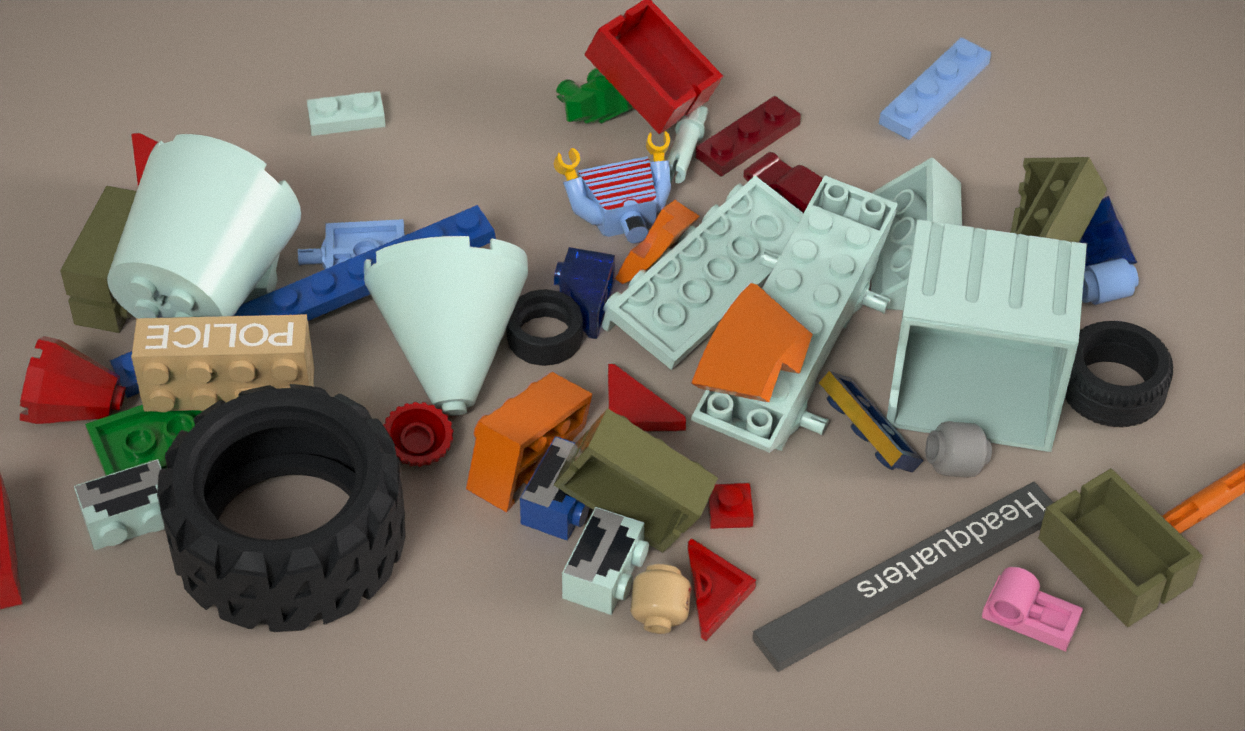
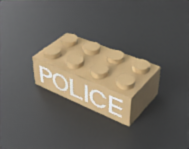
(212, 359)

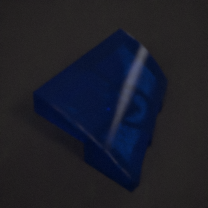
(1106, 236)

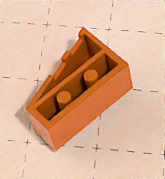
(519, 434)

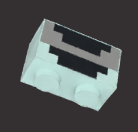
(121, 505)
(604, 560)

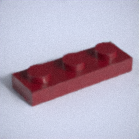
(747, 136)

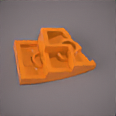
(752, 347)

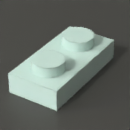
(346, 113)

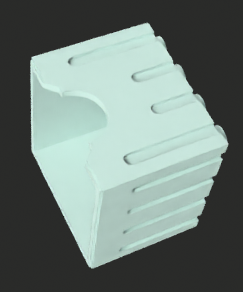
(988, 333)

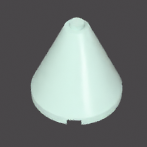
(448, 309)

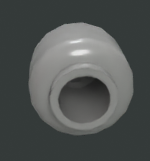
(958, 449)

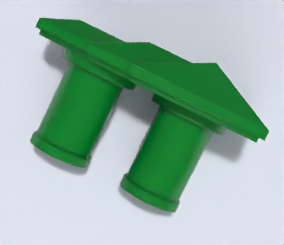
(593, 100)

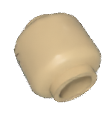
(660, 598)

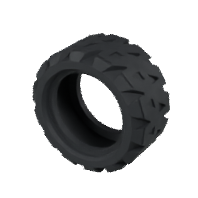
(297, 577)

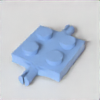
(350, 240)

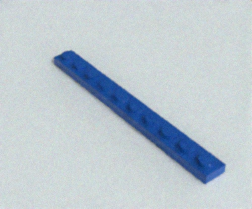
(334, 285)

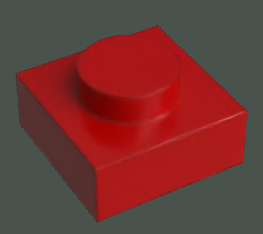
(730, 506)

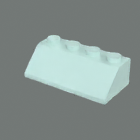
(922, 194)

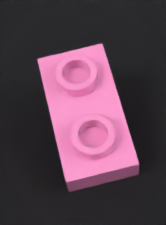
(1025, 609)

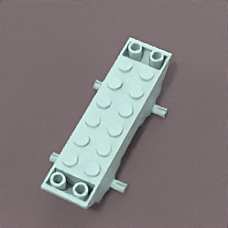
(821, 284)

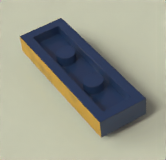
(870, 423)

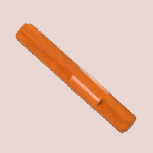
(1207, 500)

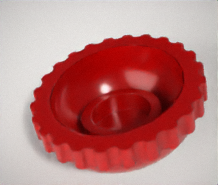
(419, 433)

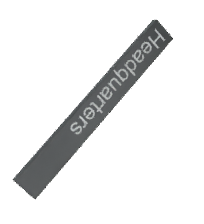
(902, 577)

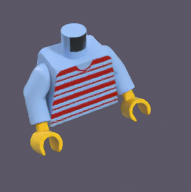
(619, 194)

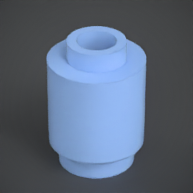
(1109, 281)

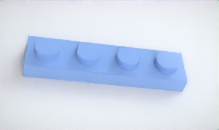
(934, 88)

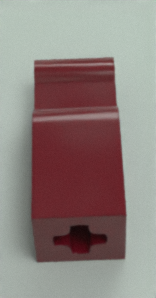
(793, 184)

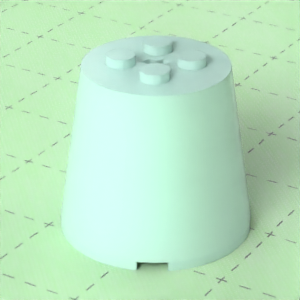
(200, 230)

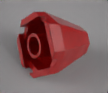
(68, 386)

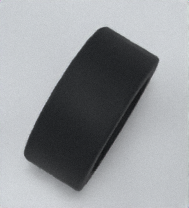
(550, 349)

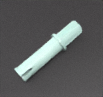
(689, 132)

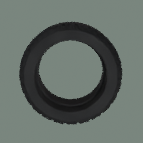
(1128, 346)

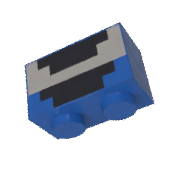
(547, 506)

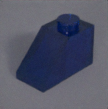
(589, 281)

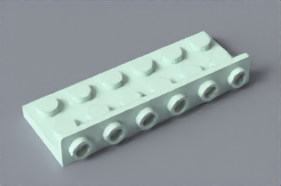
(700, 278)

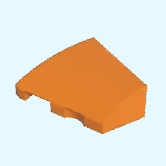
(666, 230)

